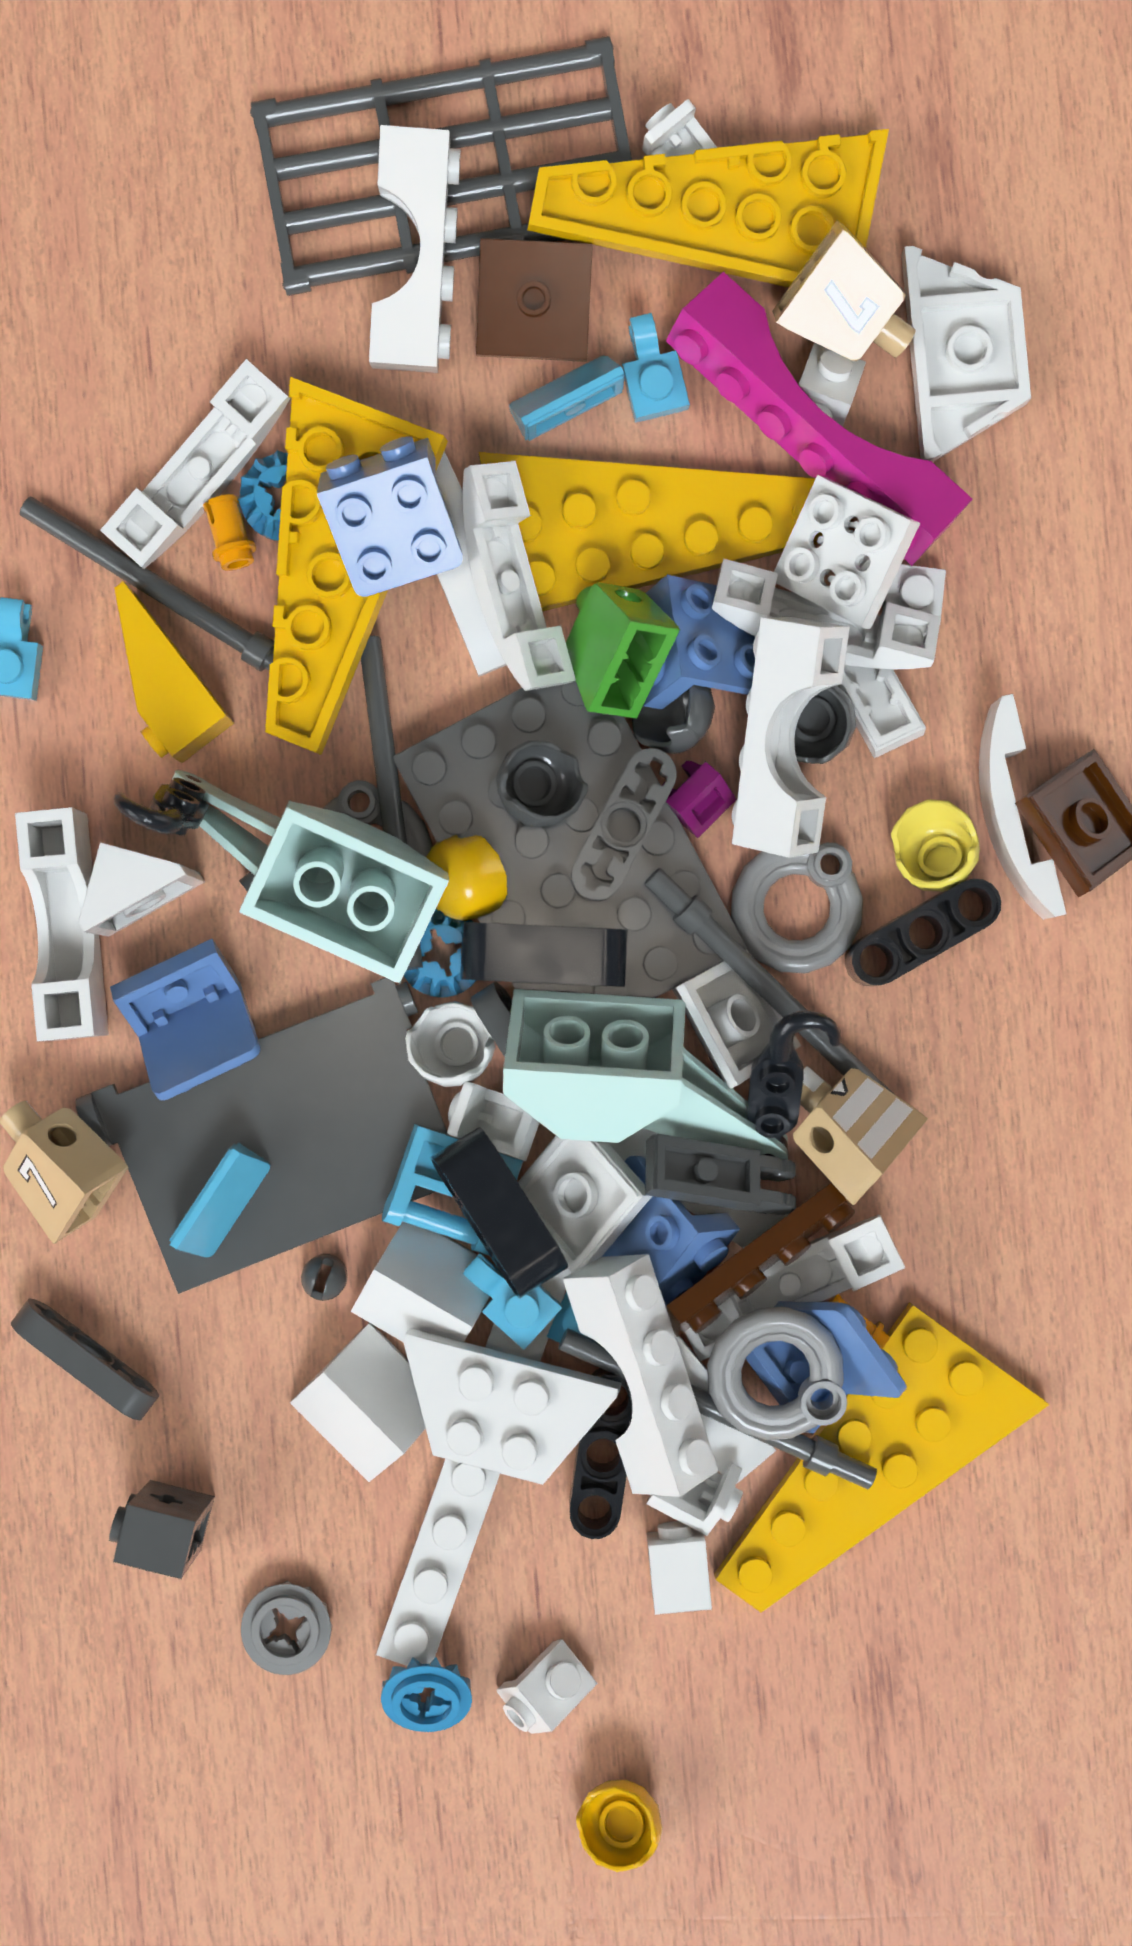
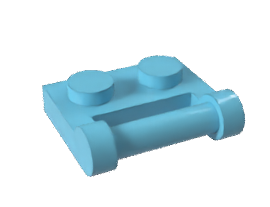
(419, 1170)

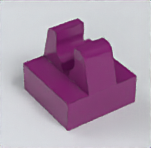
(700, 797)

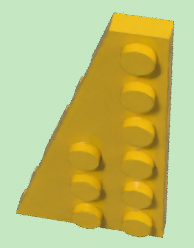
(738, 216)
(645, 521)
(317, 613)
(943, 1420)

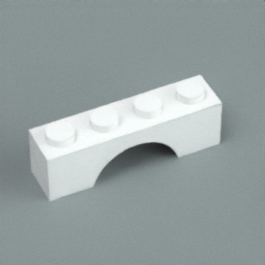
(416, 176)
(775, 802)
(69, 967)
(624, 1311)

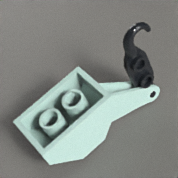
(318, 877)
(620, 1065)

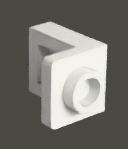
(675, 132)
(831, 381)
(500, 1118)
(705, 1503)
(546, 1690)

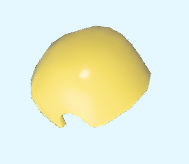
(935, 845)

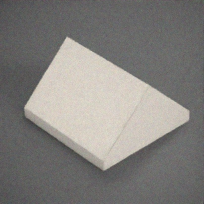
(129, 887)
(728, 1020)
(422, 1287)
(365, 1403)

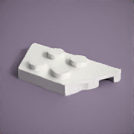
(964, 351)
(501, 1406)

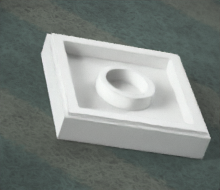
(583, 1197)

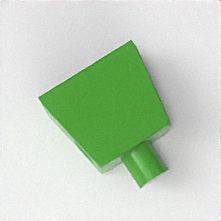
(618, 647)

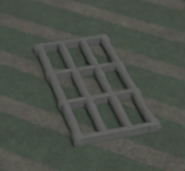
(496, 129)

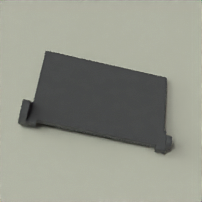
(317, 1102)

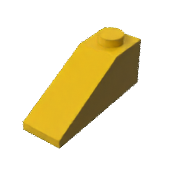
(166, 689)

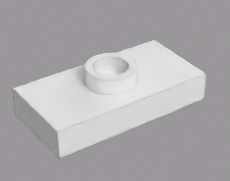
(881, 708)

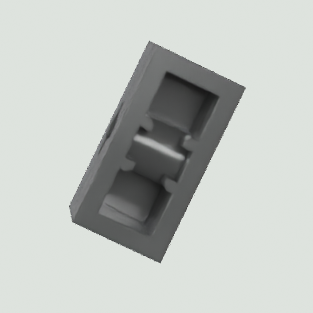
(161, 1528)

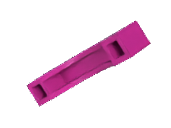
(732, 347)

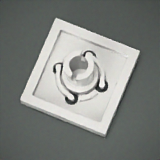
(861, 559)

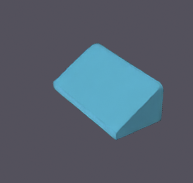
(567, 397)
(220, 1202)

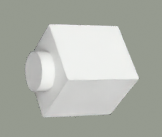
(678, 1569)

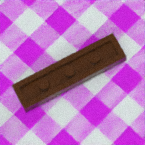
(745, 1269)

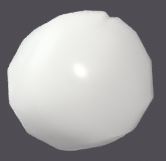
(449, 1044)

